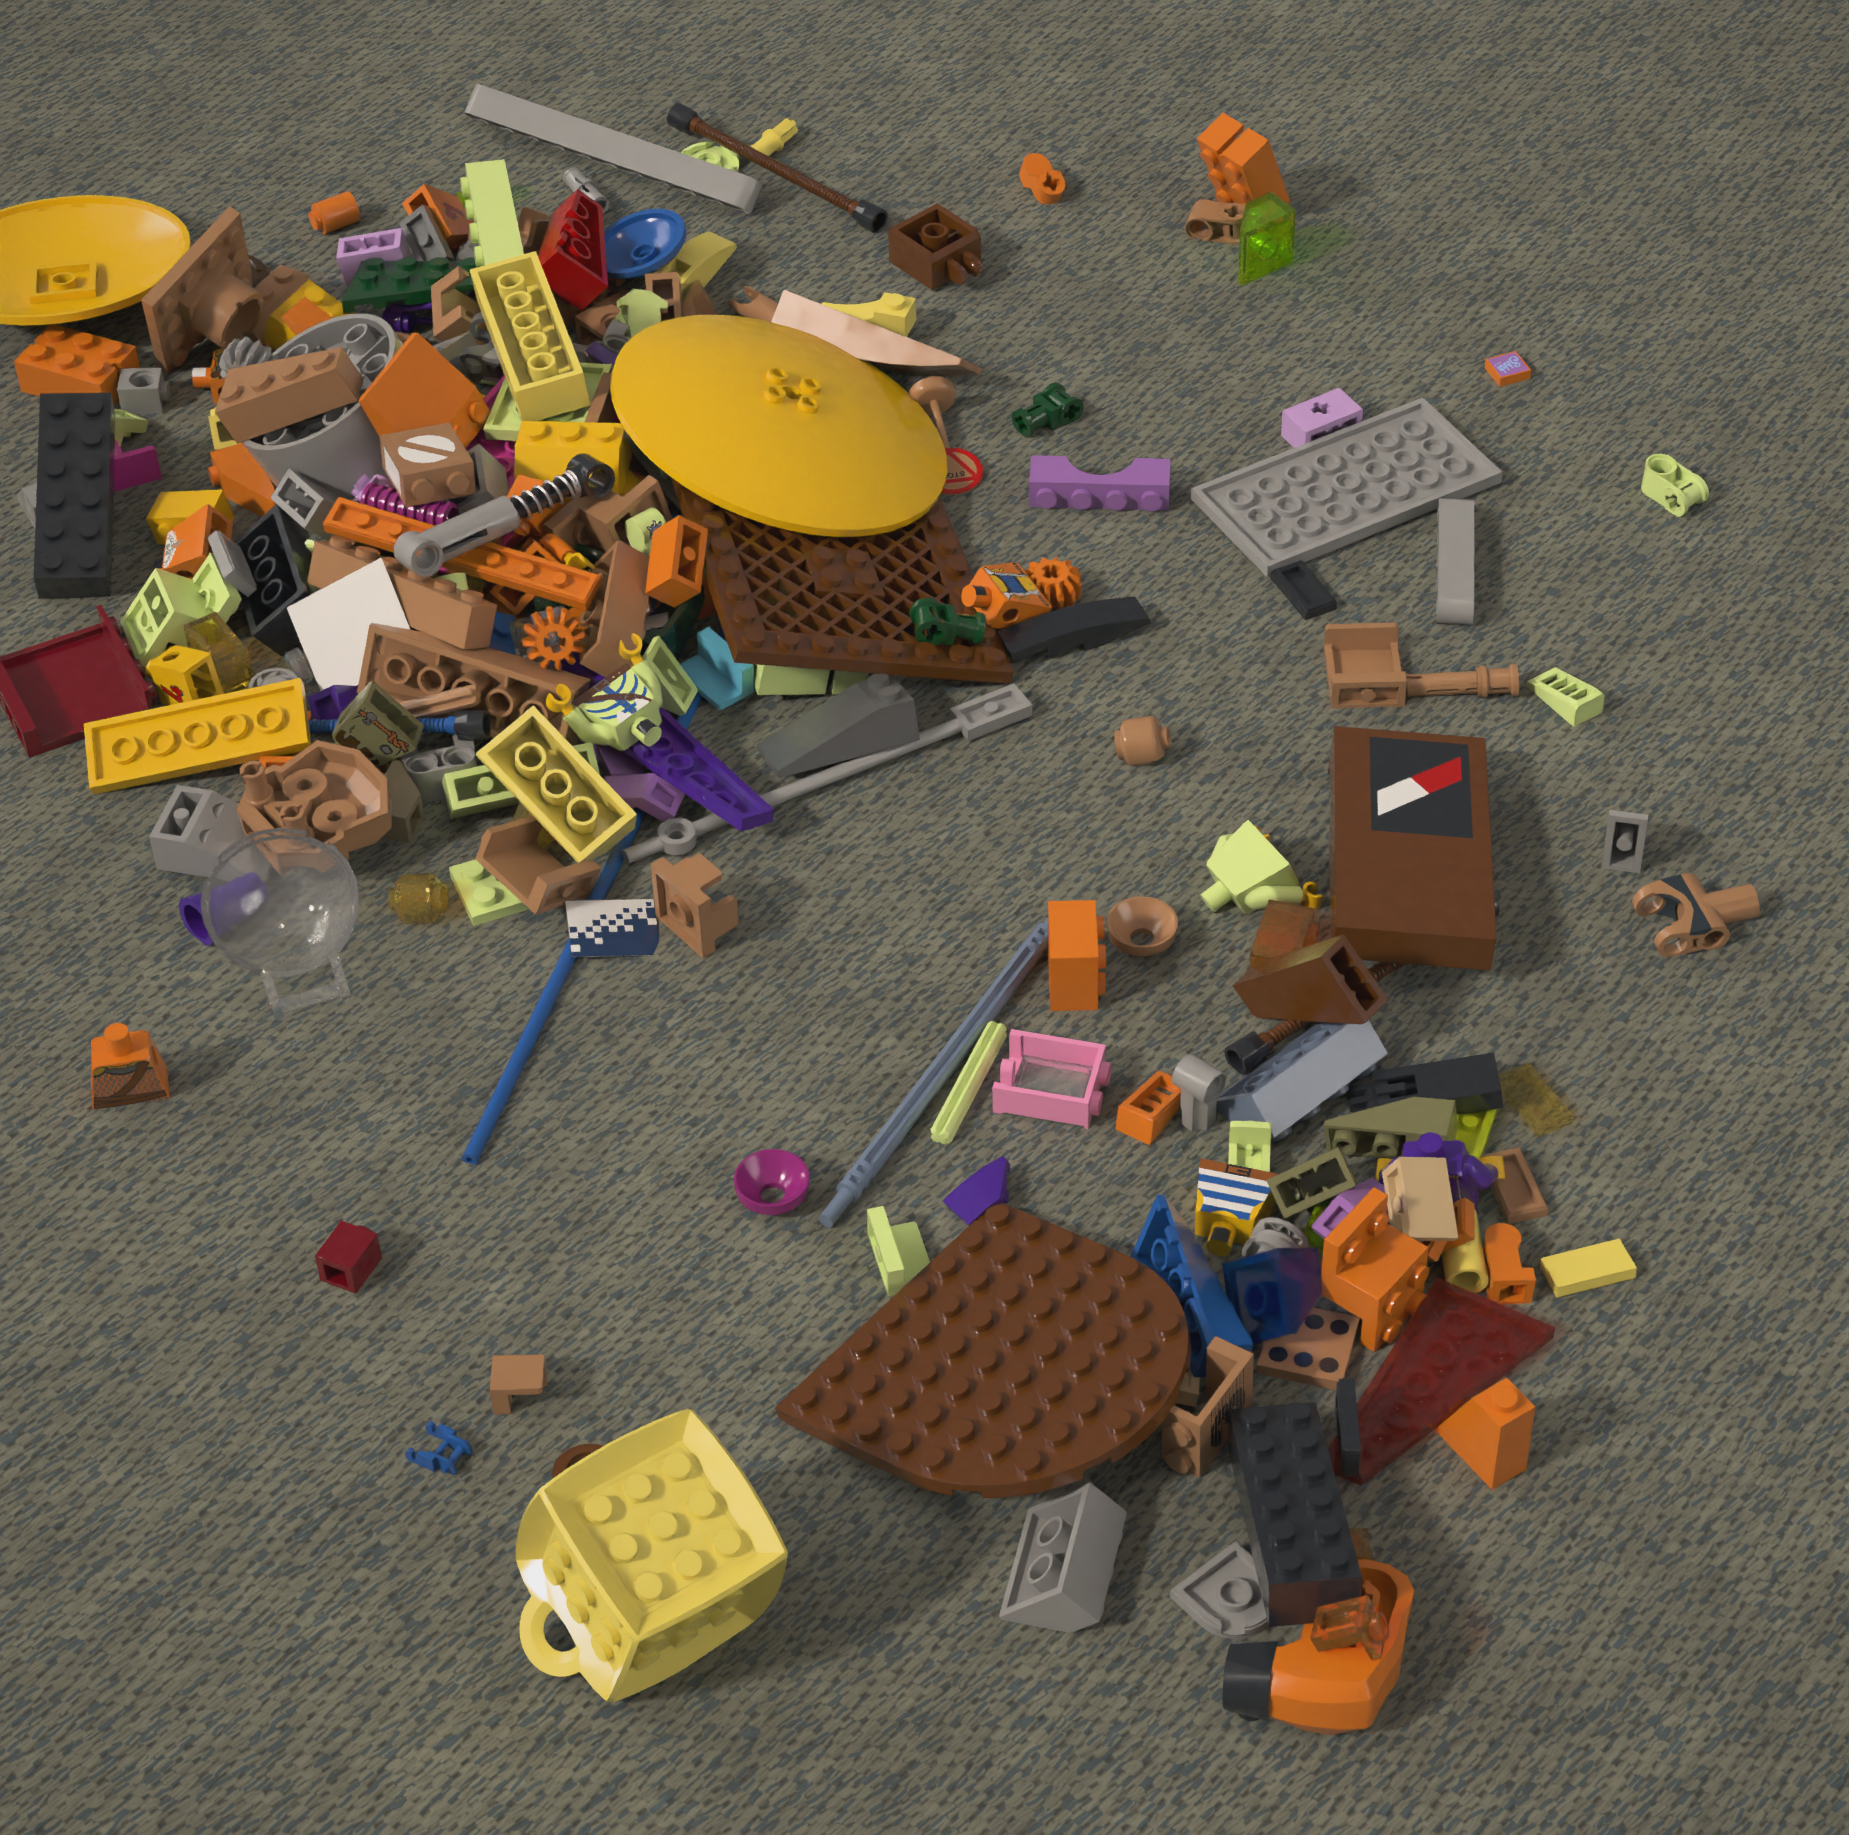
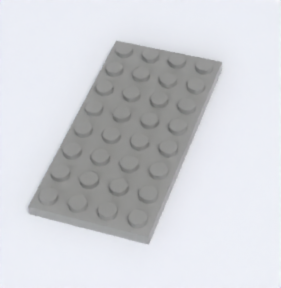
(1345, 486)

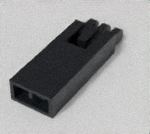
(1467, 1080)

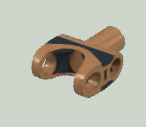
(1697, 914)

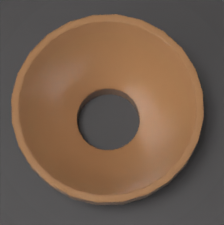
(1142, 916)

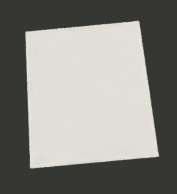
(337, 622)

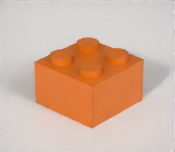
(1075, 955)

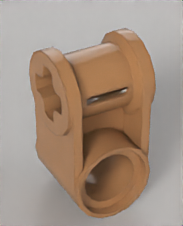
(1215, 221)

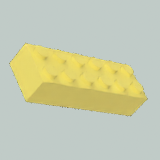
(530, 338)

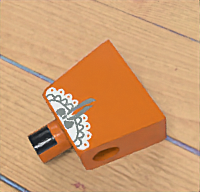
(188, 542)

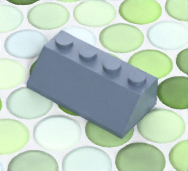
(1303, 1076)

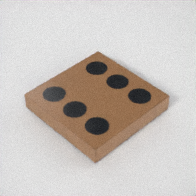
(1314, 1354)

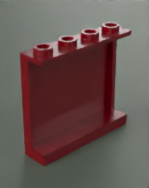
(71, 682)

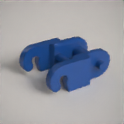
(433, 1460)

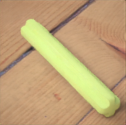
(968, 1083)

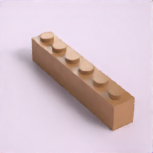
(428, 603)

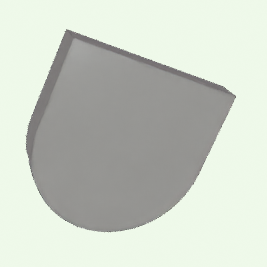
(1224, 1595)

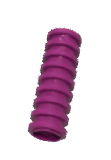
(389, 500)

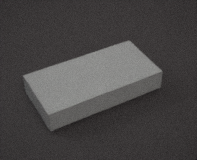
(232, 563)

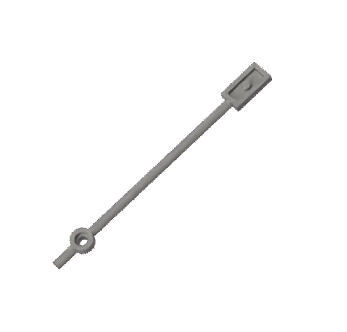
(970, 718)

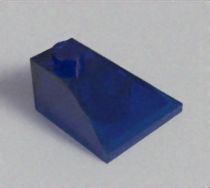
(1273, 1290)

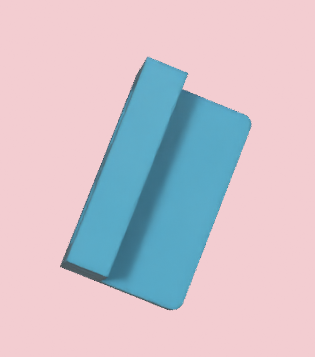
(716, 673)

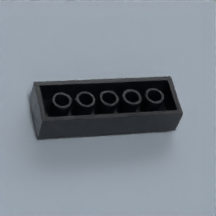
(74, 495)
(1292, 1511)

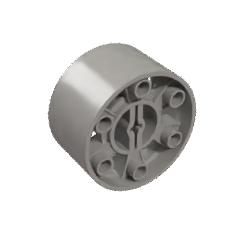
(340, 443)

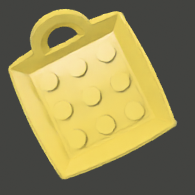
(646, 1557)

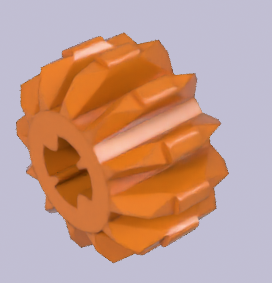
(1056, 581)
(543, 647)

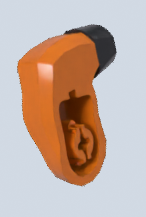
(1325, 1689)

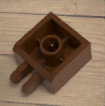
(936, 247)

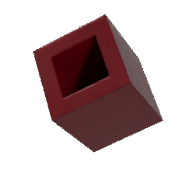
(348, 1256)

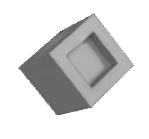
(143, 390)

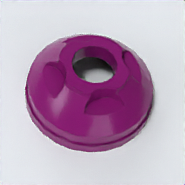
(771, 1170)

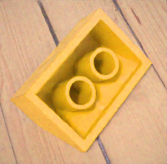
(548, 446)

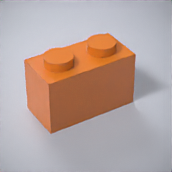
(676, 561)

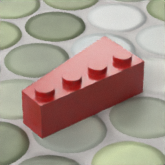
(575, 251)

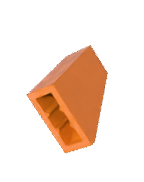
(1492, 1432)

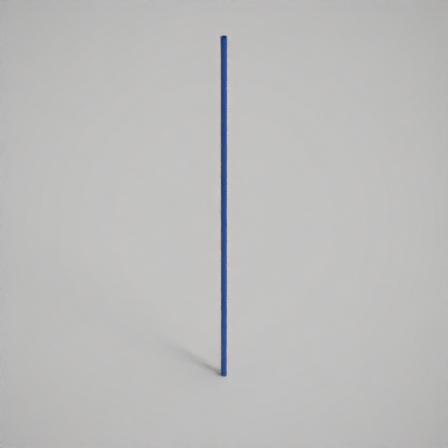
(554, 985)

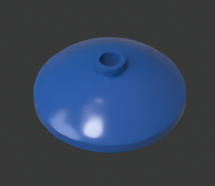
(643, 243)

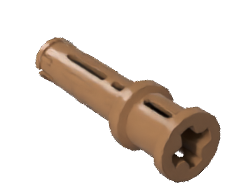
(1479, 682)

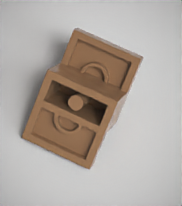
(602, 520)

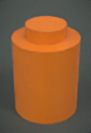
(334, 213)

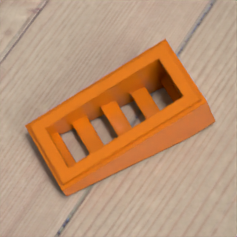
(1142, 1124)

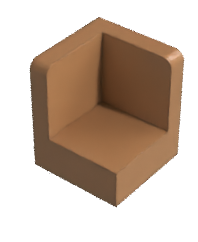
(515, 1376)

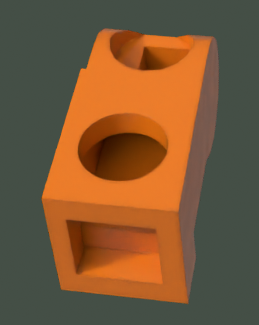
(1507, 1278)

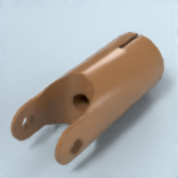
(760, 308)

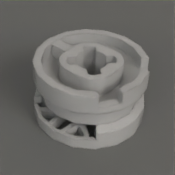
(1265, 1238)

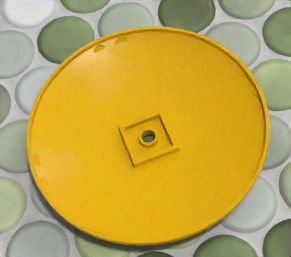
(778, 425)

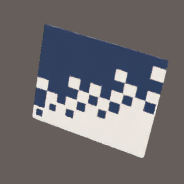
(612, 927)

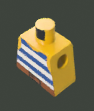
(1230, 1203)

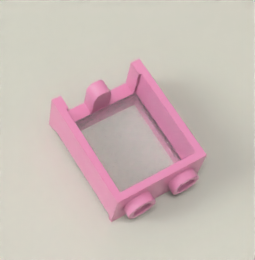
(1052, 1078)

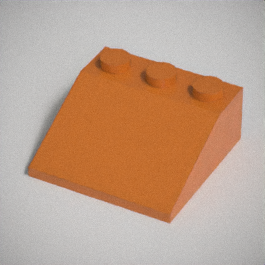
(422, 391)

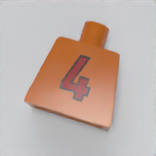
(447, 210)

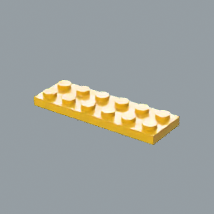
(196, 736)

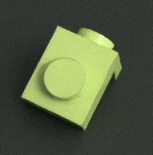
(1250, 1144)

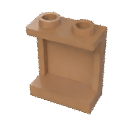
(1364, 665)

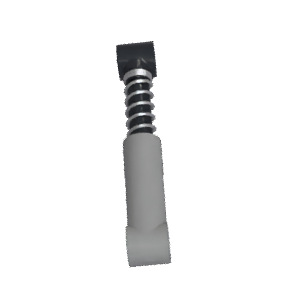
(500, 516)

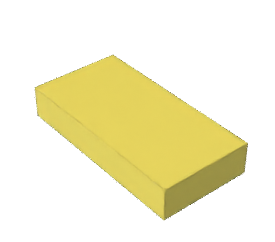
(1588, 1268)

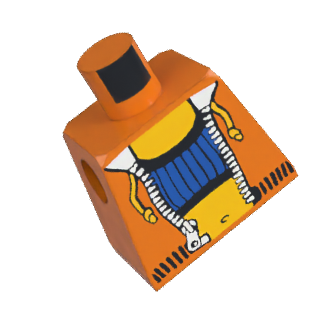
(1004, 595)

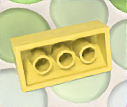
(558, 786)

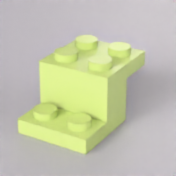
(172, 601)

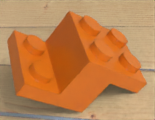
(1374, 1270)

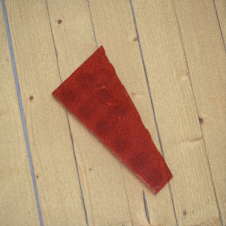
(1440, 1361)

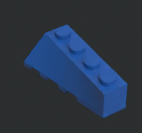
(1177, 1257)

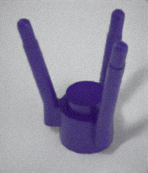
(401, 318)

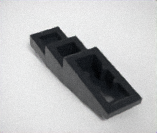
(1084, 624)

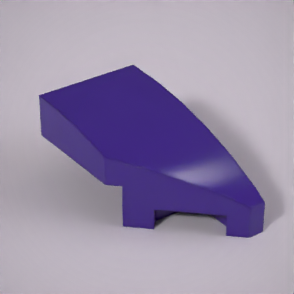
(980, 1191)

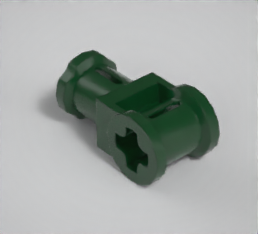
(1048, 409)
(945, 623)

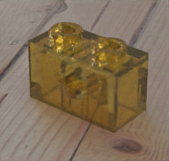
(227, 651)

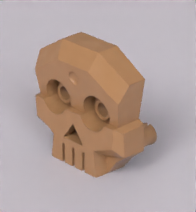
(322, 791)

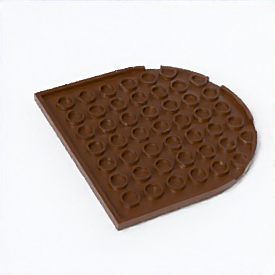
(1004, 1364)

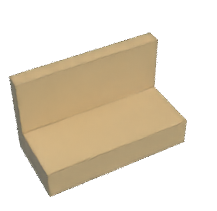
(1420, 1198)

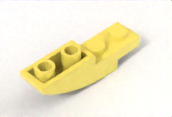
(700, 259)

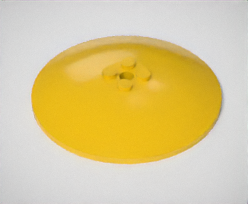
(83, 256)

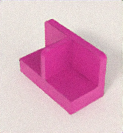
(135, 467)

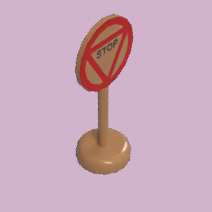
(964, 470)

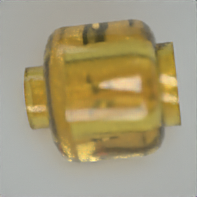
(418, 898)

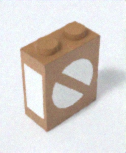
(427, 464)

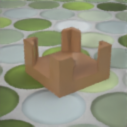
(452, 309)

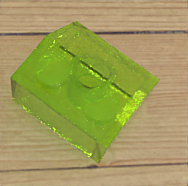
(1265, 237)

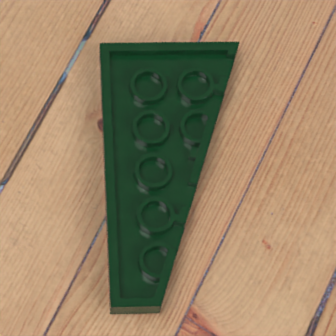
(406, 280)

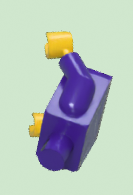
(1465, 1171)

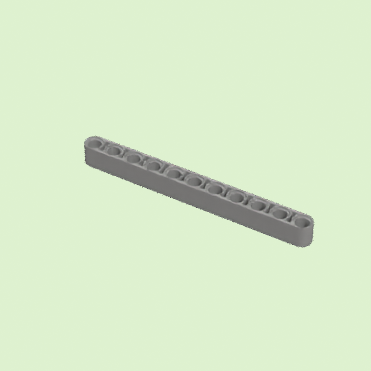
(614, 148)

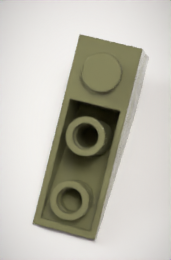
(1385, 1128)

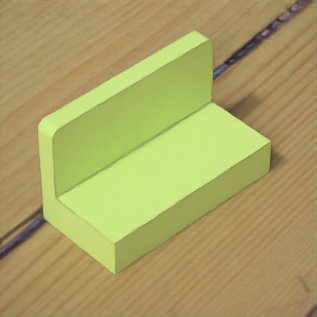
(896, 1249)

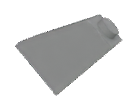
(304, 502)

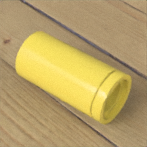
(1466, 1264)

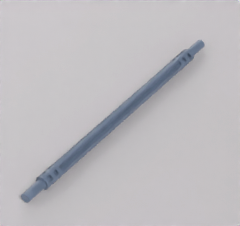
(936, 1075)

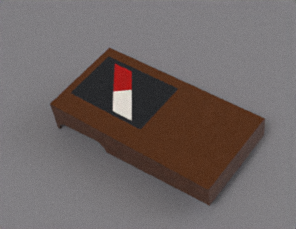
(1411, 848)

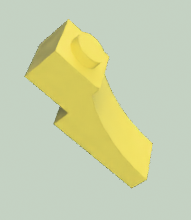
(890, 312)

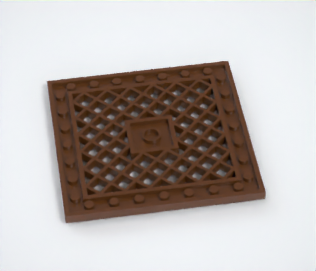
(840, 580)

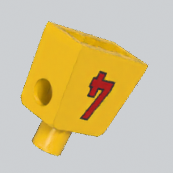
(183, 675)

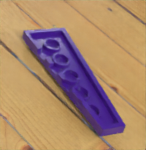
(701, 775)

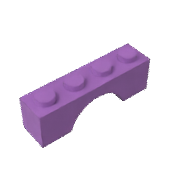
(1061, 485)

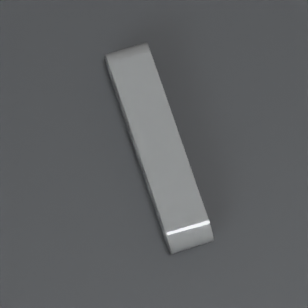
(1455, 561)

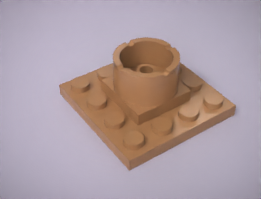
(204, 295)

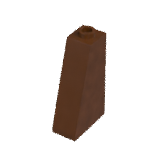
(1313, 985)

